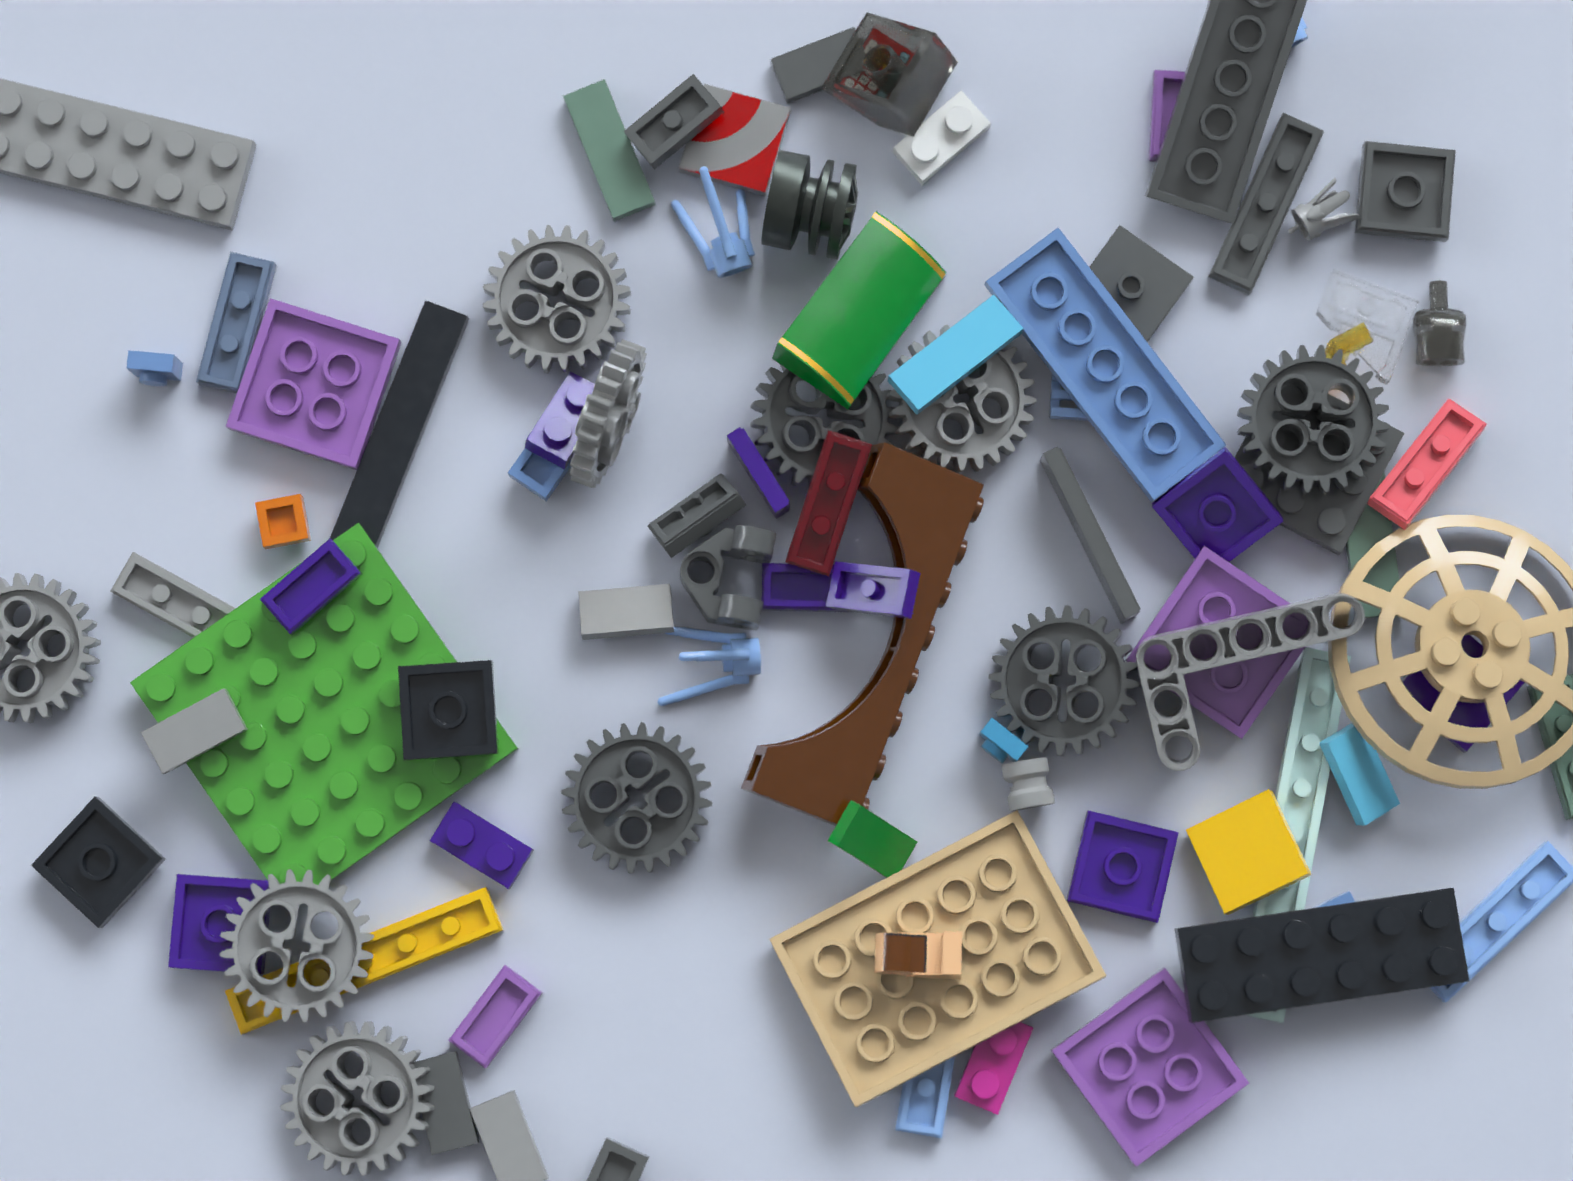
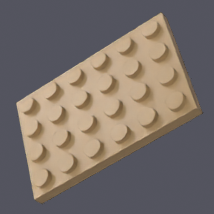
(1016, 959)

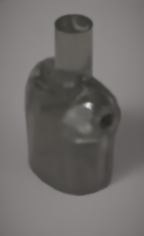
(1439, 330)

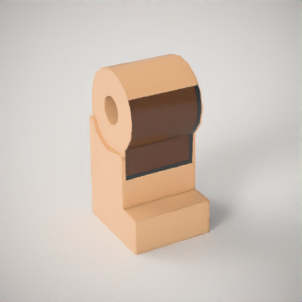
(919, 954)

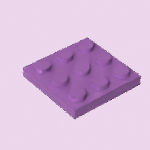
(313, 384)
(1212, 592)
(1149, 1067)

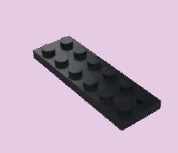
(1321, 955)

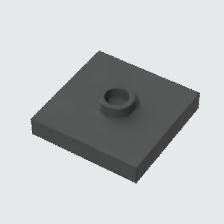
(1405, 191)
(1140, 280)

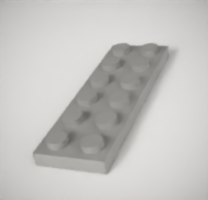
(122, 154)

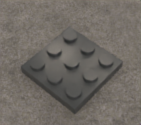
(1318, 517)

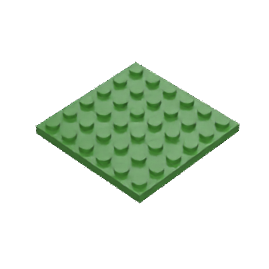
(323, 746)

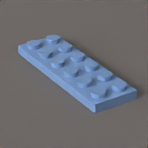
(1105, 365)

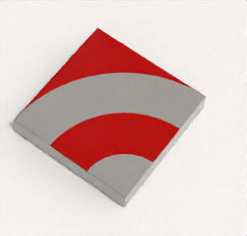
(740, 143)

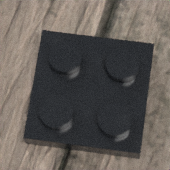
(448, 710)
(98, 862)

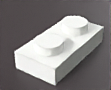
(941, 137)

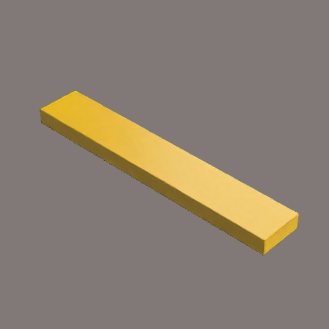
(394, 950)

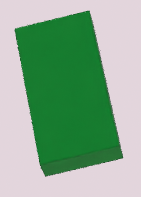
(872, 840)

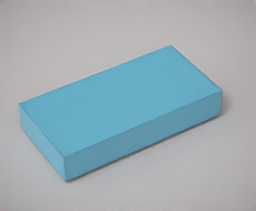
(1359, 775)

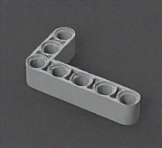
(1228, 652)

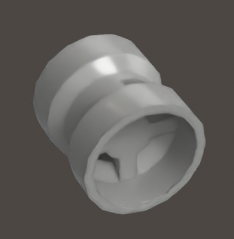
(1028, 783)

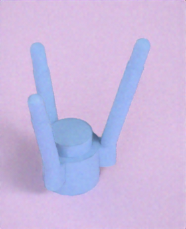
(728, 252)
(738, 656)

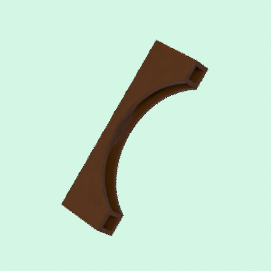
(925, 523)

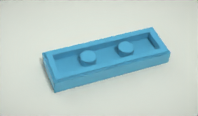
(955, 354)

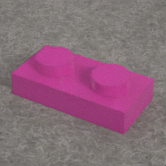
(993, 1068)

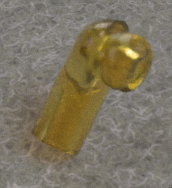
(1349, 341)

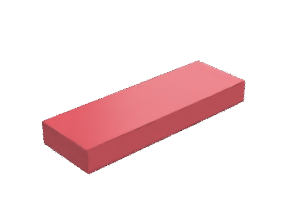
(1426, 464)

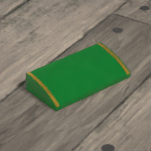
(860, 311)

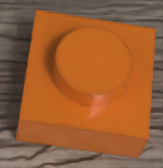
(283, 521)

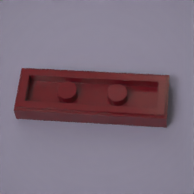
(828, 503)

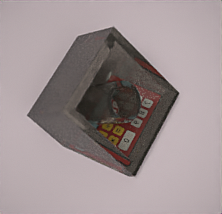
(891, 73)

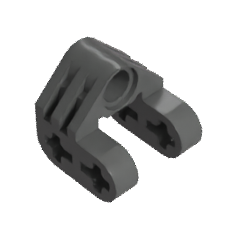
(739, 543)

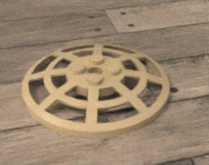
(1446, 664)

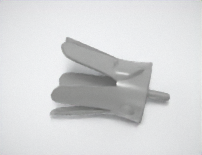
(1310, 216)

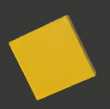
(1248, 852)

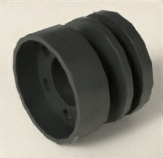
(809, 204)

